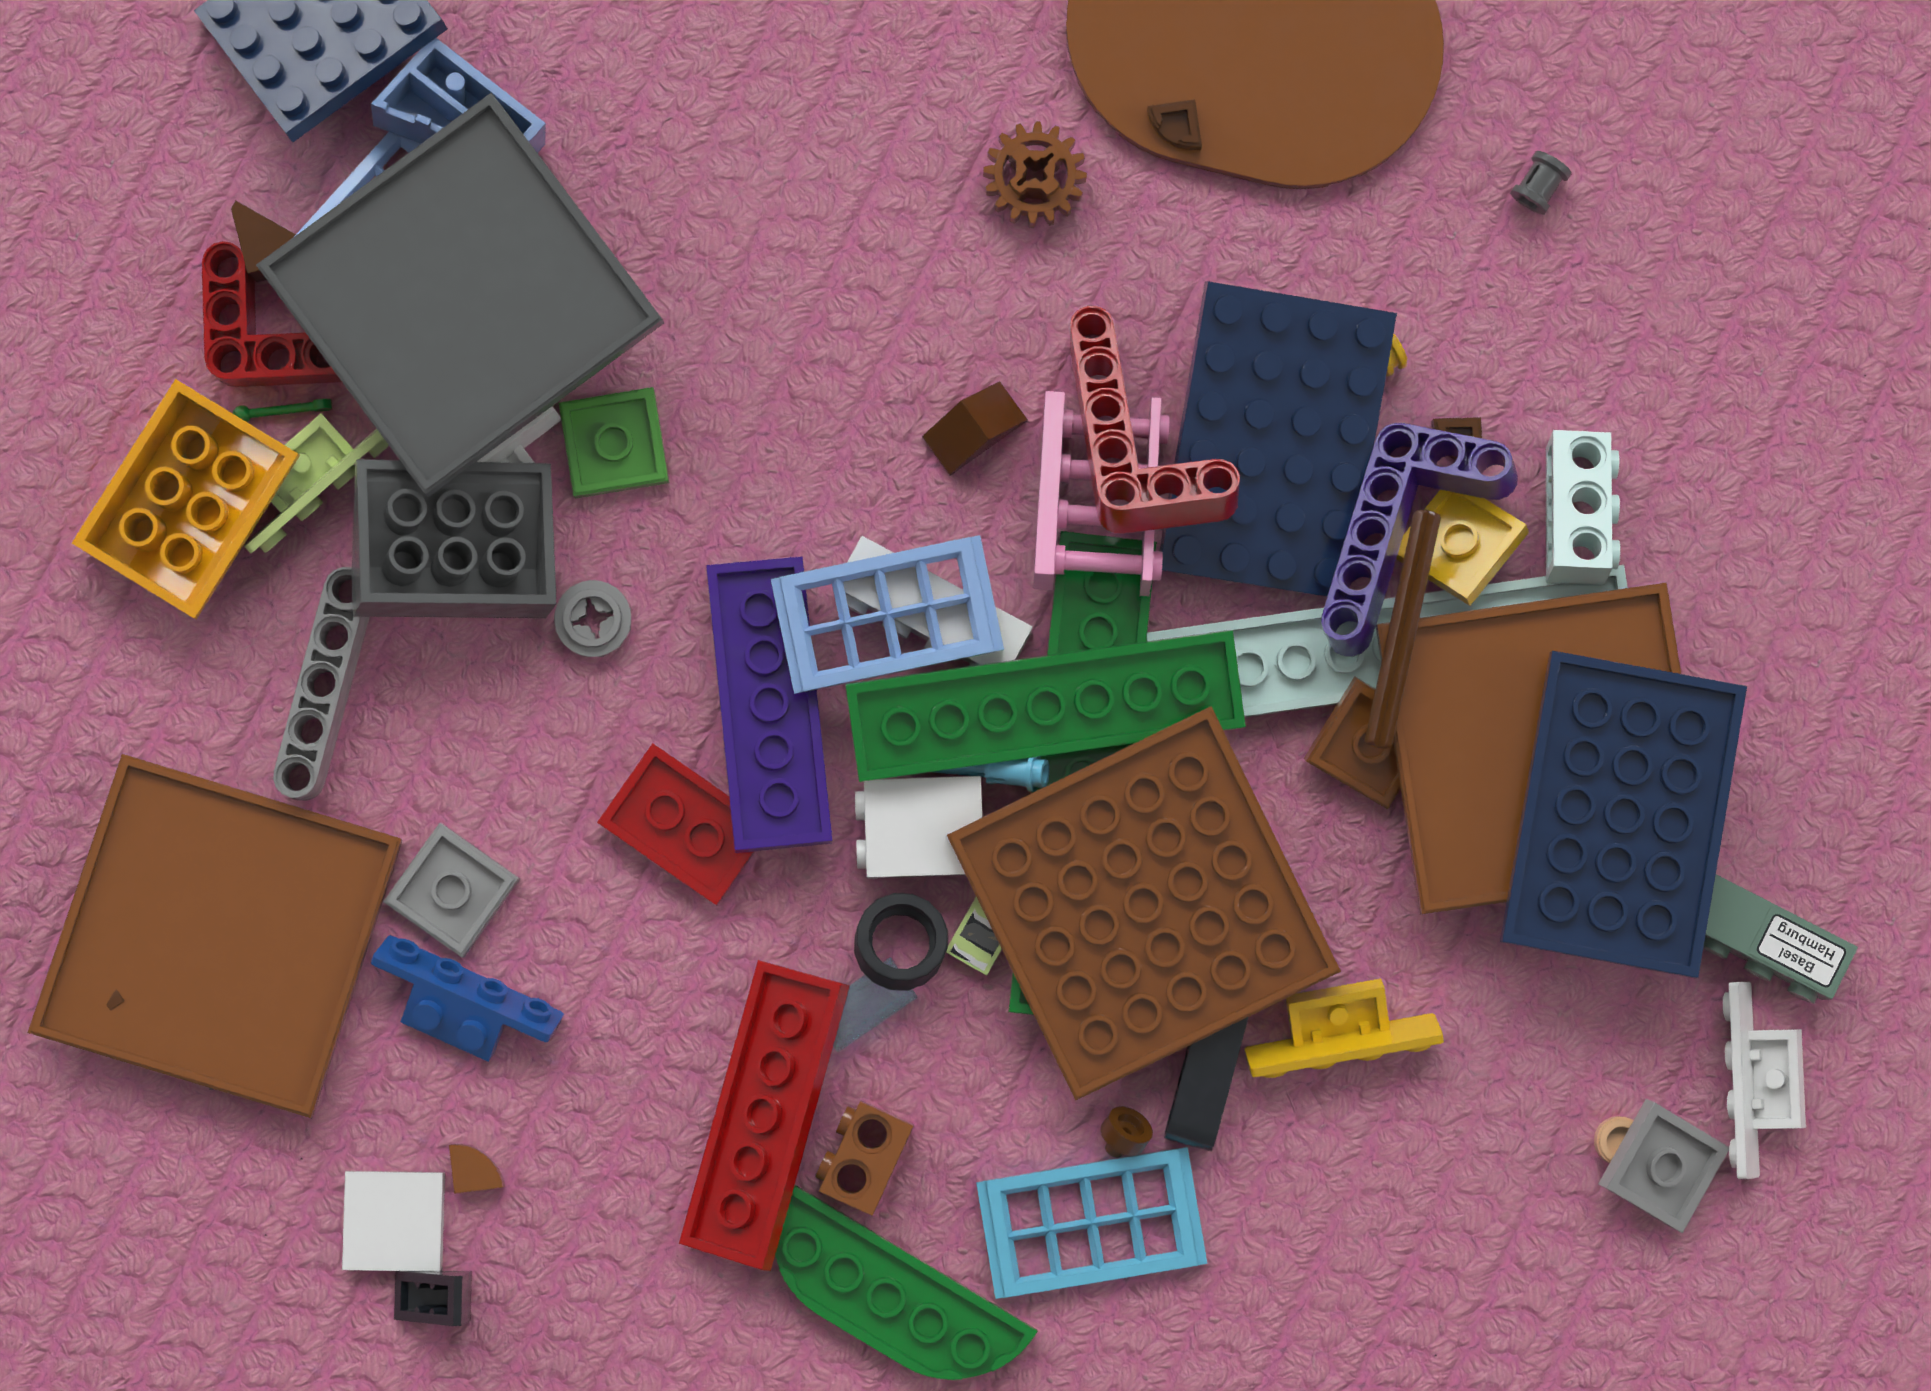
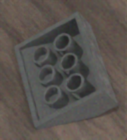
(462, 552)

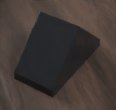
(433, 1297)

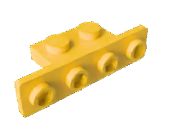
(1341, 1027)

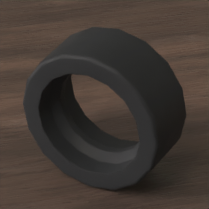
(917, 909)

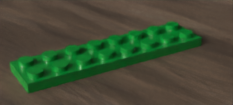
(1041, 704)

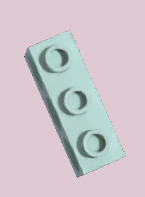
(1569, 527)

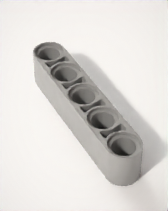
(307, 704)

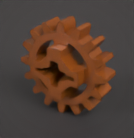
(1048, 190)

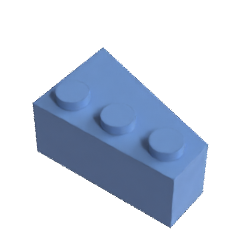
(437, 90)

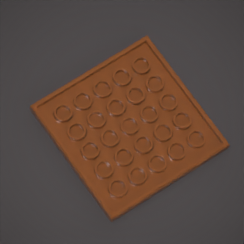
(1143, 903)

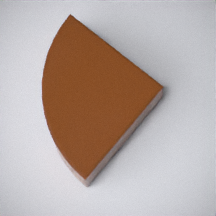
(473, 1170)

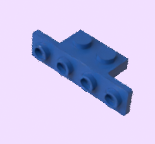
(461, 1004)

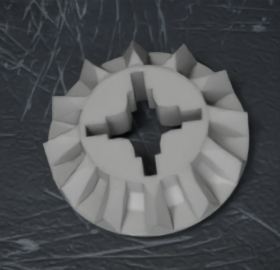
(574, 607)

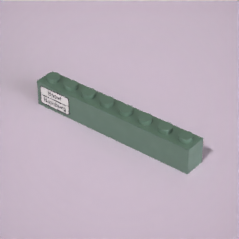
(1776, 942)

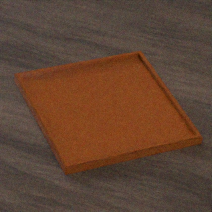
(1474, 721)
(222, 932)

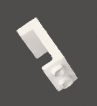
(911, 822)

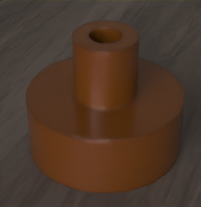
(1125, 1132)

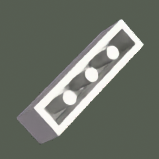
(952, 620)

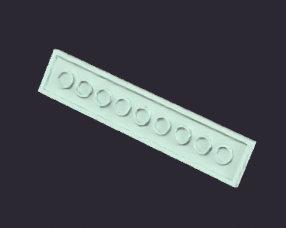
(1292, 667)

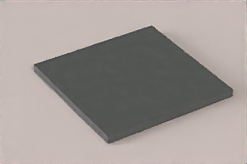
(460, 294)

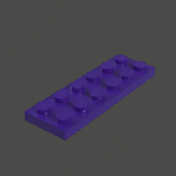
(767, 729)

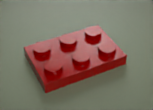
(678, 824)

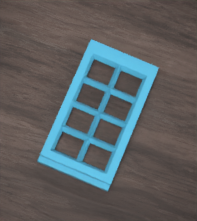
(1181, 1207)

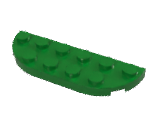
(892, 1296)

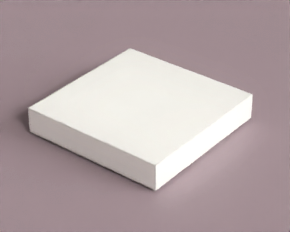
(393, 1221)

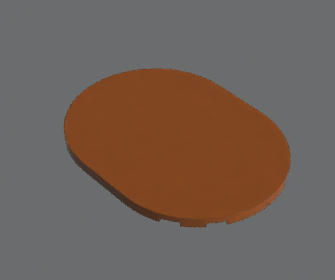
(1278, 85)

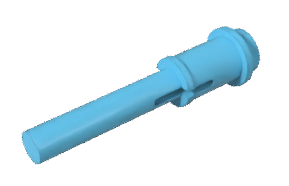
(1026, 772)

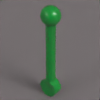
(318, 405)

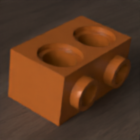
(875, 1161)

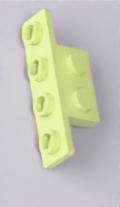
(322, 461)

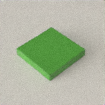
(614, 442)

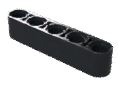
(1204, 1088)

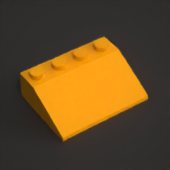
(185, 499)

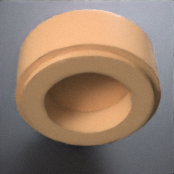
(1610, 1135)

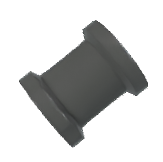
(1540, 182)

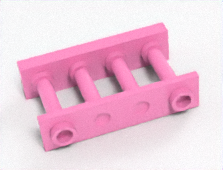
(1056, 513)

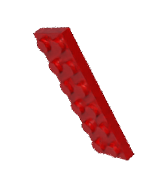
(764, 1115)

